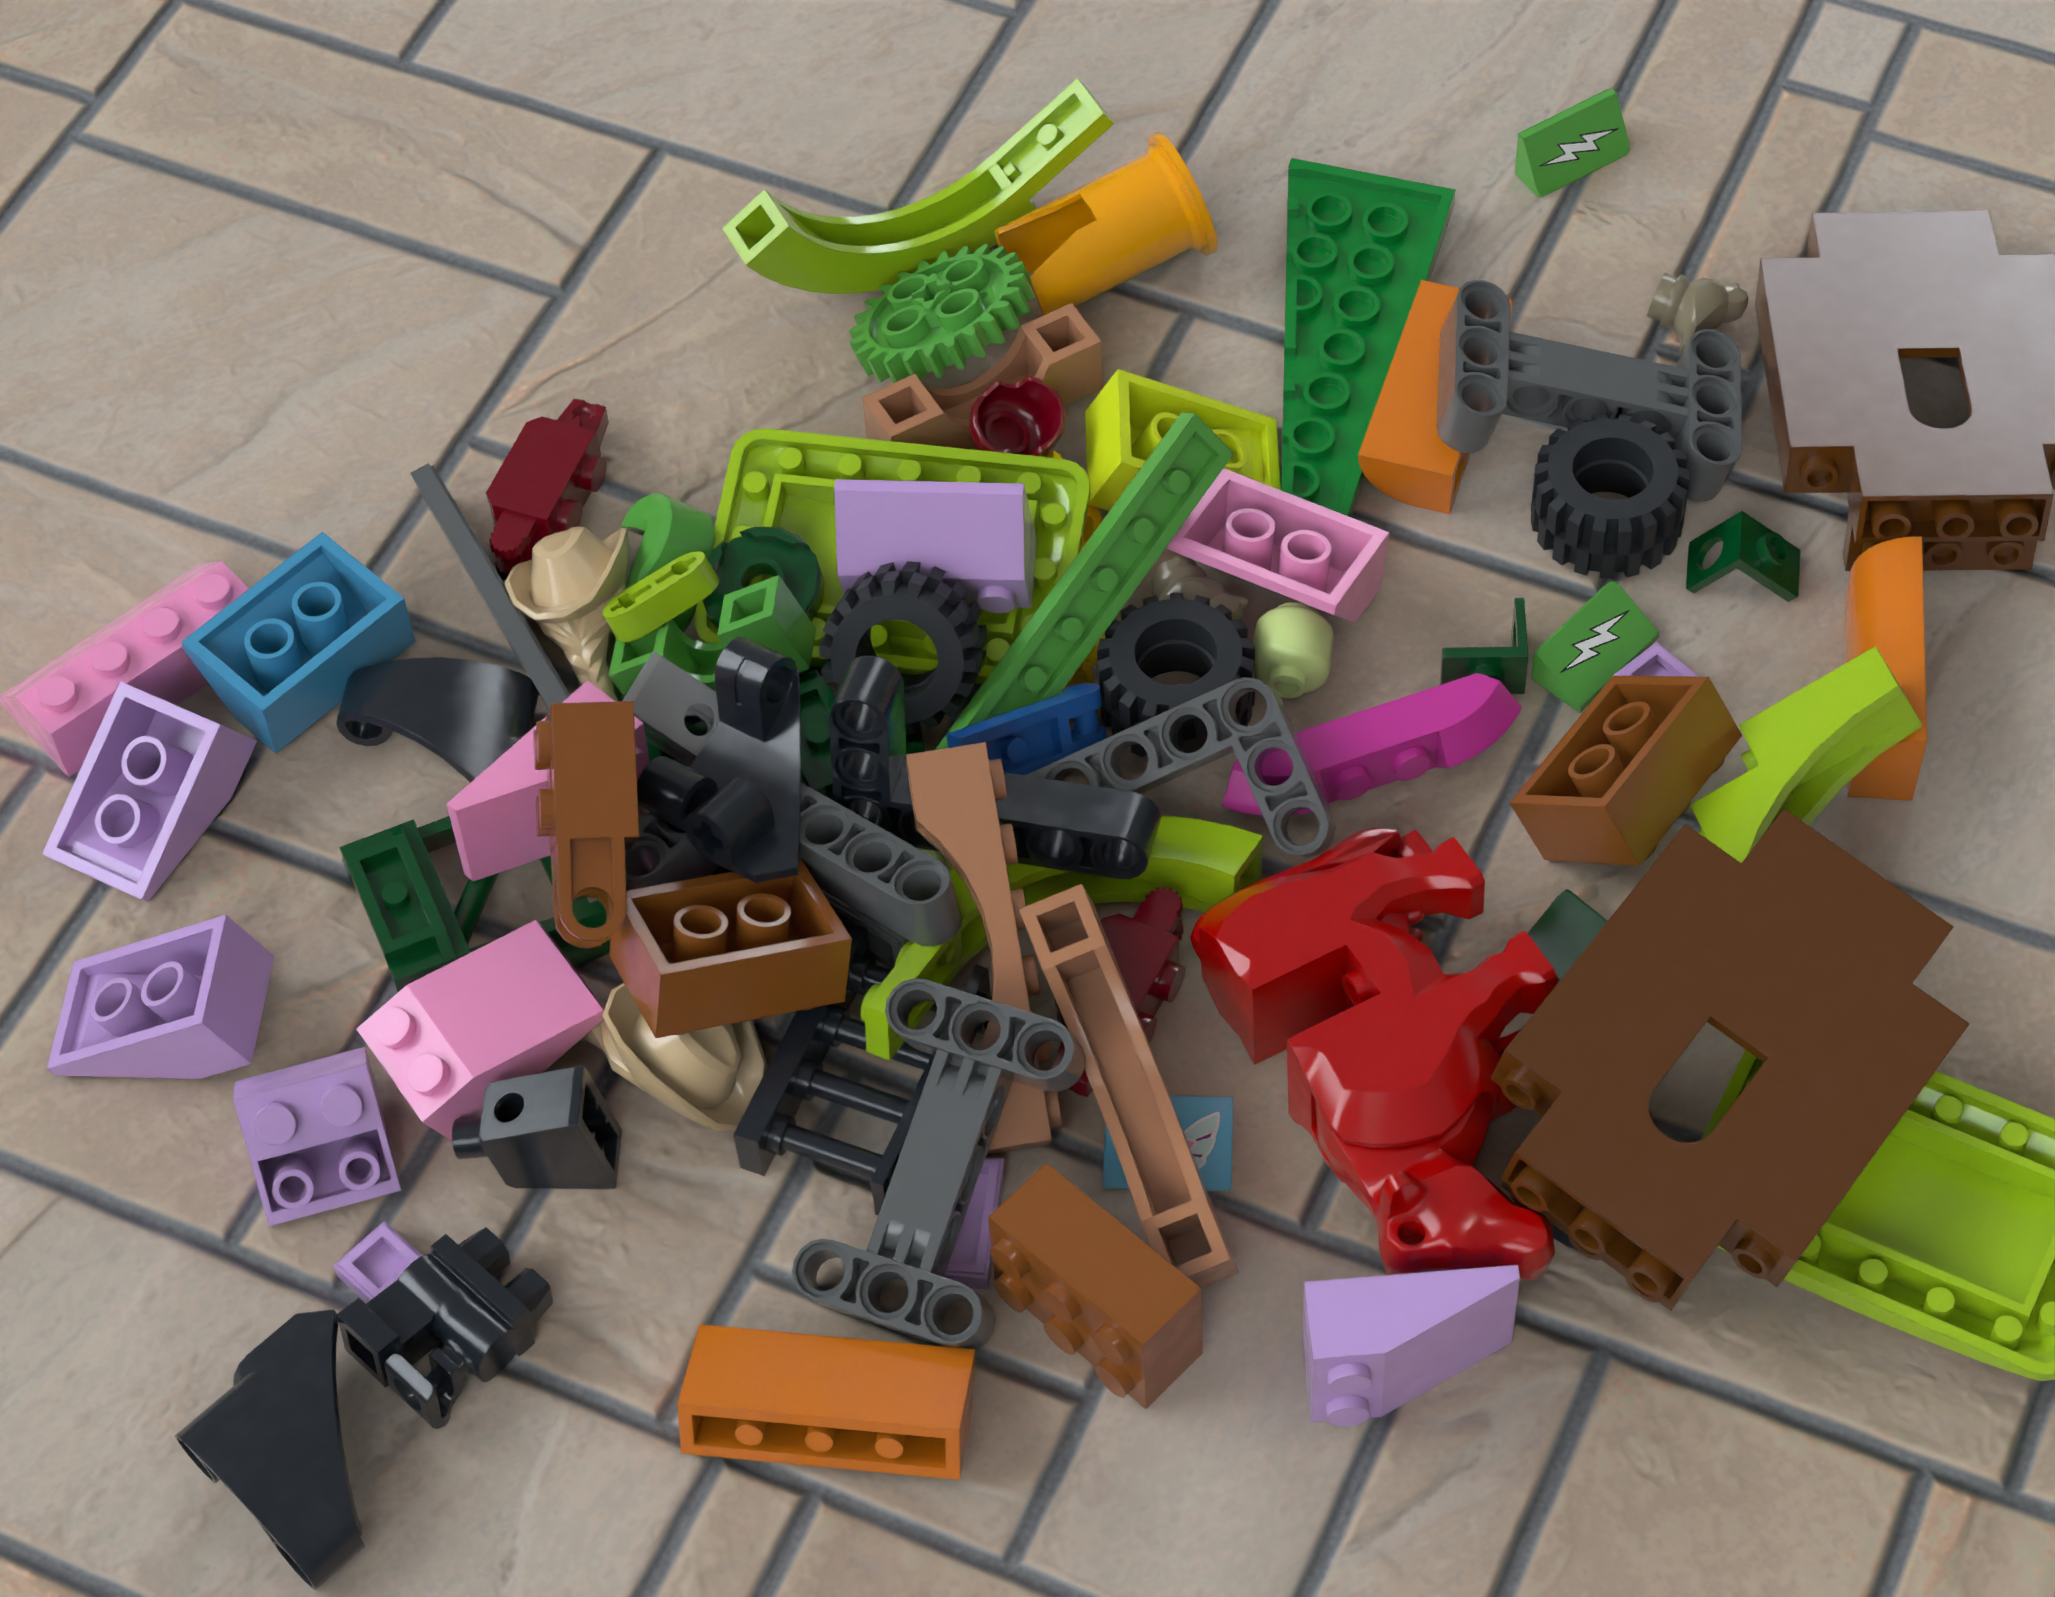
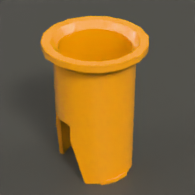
(1111, 228)

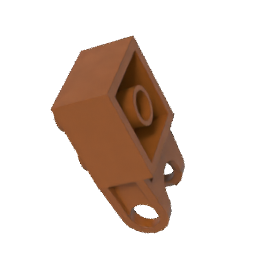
(588, 809)

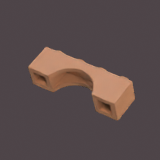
(1053, 348)

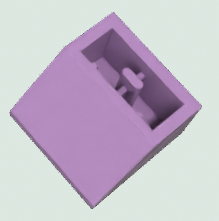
(316, 1136)

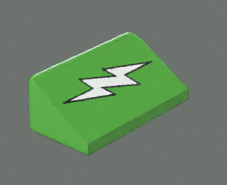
(1571, 144)
(1592, 647)

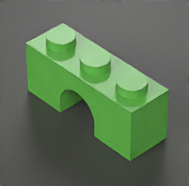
(758, 612)

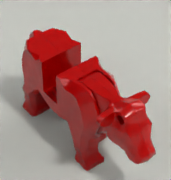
(1383, 1044)

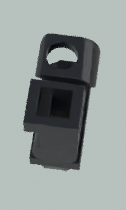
(452, 1301)

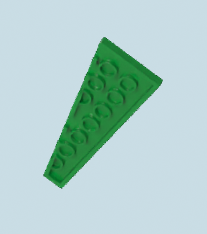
(1350, 282)

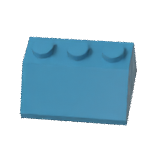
(296, 638)

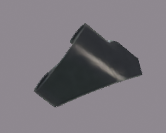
(448, 705)
(746, 782)
(282, 1446)

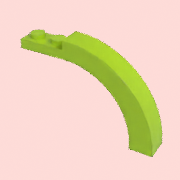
(871, 250)
(1189, 855)

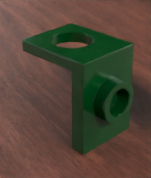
(1751, 550)
(1500, 663)

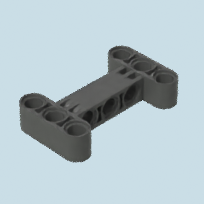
(1552, 382)
(939, 1163)

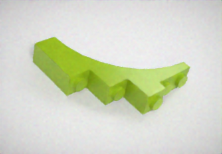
(1807, 751)

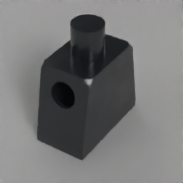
(545, 1132)

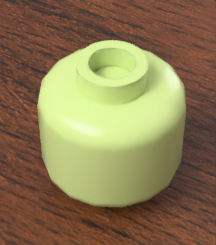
(1292, 648)

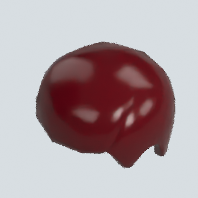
(1018, 418)

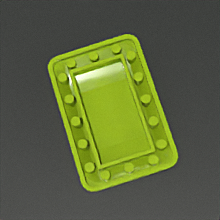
(790, 484)
(1946, 1227)

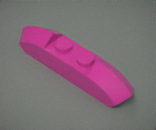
(1391, 741)

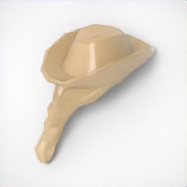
(566, 592)
(698, 1074)

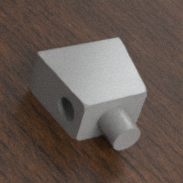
(663, 700)

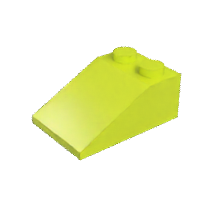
(1136, 414)

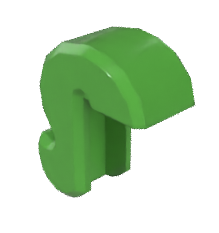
(668, 532)

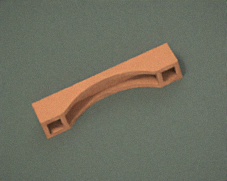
(958, 815)
(1128, 1086)

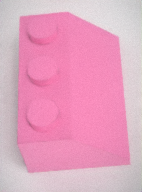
(1285, 545)

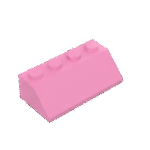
(143, 648)

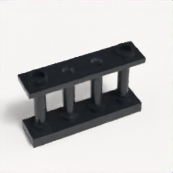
(798, 1075)

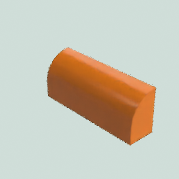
(1402, 442)
(1888, 613)
(827, 1401)

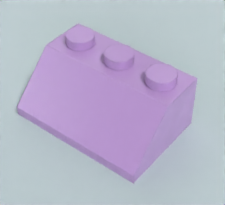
(965, 528)

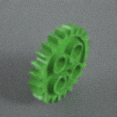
(942, 314)

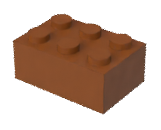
(1626, 769)
(730, 950)
(1095, 1286)

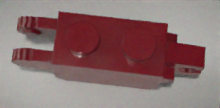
(546, 481)
(1148, 961)

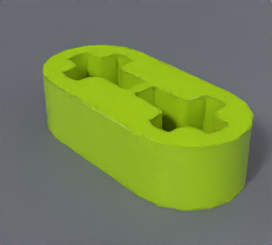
(660, 596)

